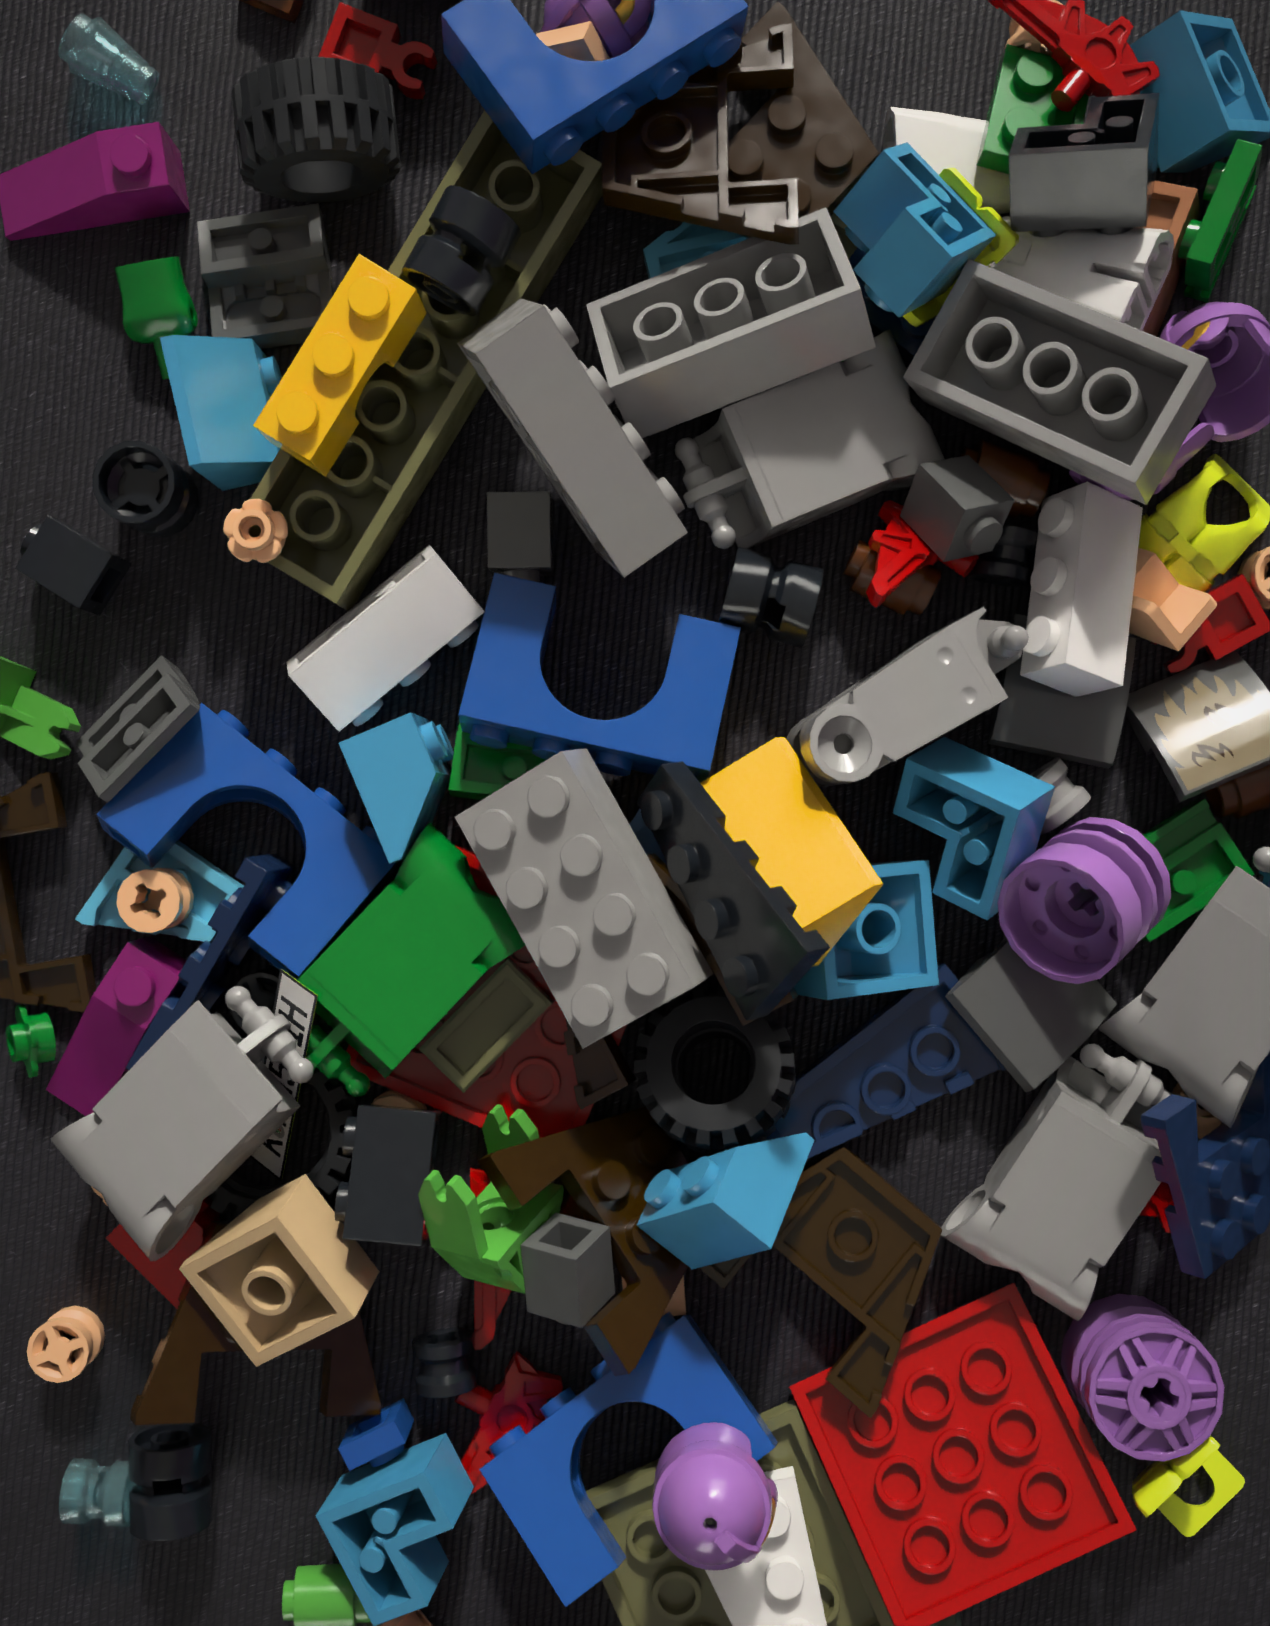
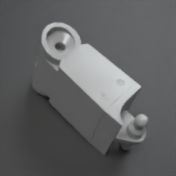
(807, 449)
(909, 700)
(1210, 999)
(185, 1118)
(1067, 1180)

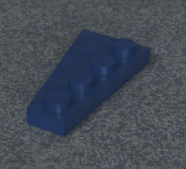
(211, 962)
(887, 1068)

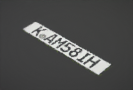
(298, 1006)

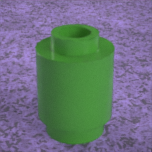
(321, 1598)

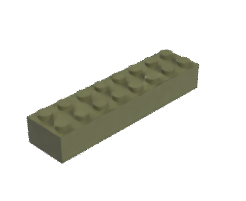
(418, 407)

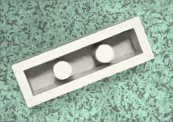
(1082, 590)
(385, 640)

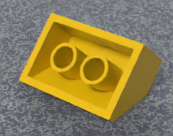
(797, 838)

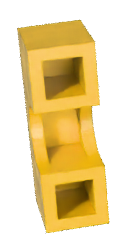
(357, 332)

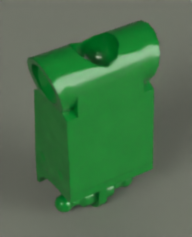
(405, 962)

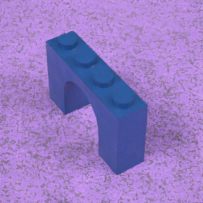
(557, 103)
(512, 703)
(217, 765)
(540, 1471)

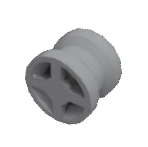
(1066, 798)

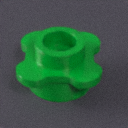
(31, 1040)

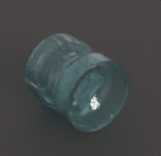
(95, 1493)

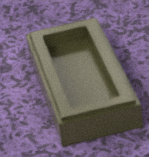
(486, 1025)

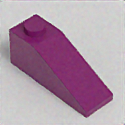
(95, 183)
(116, 1022)

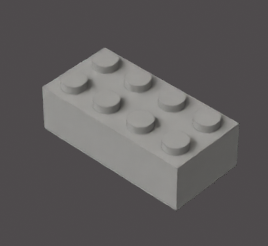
(730, 326)
(1061, 380)
(574, 435)
(583, 895)

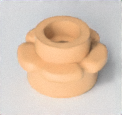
(272, 536)

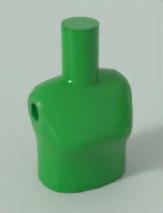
(155, 303)

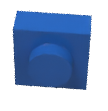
(377, 1437)

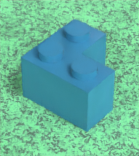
(911, 229)
(982, 810)
(388, 1522)

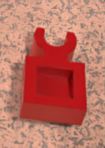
(374, 42)
(1229, 626)

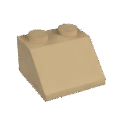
(282, 1272)

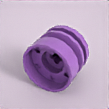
(1084, 900)
(1134, 1347)

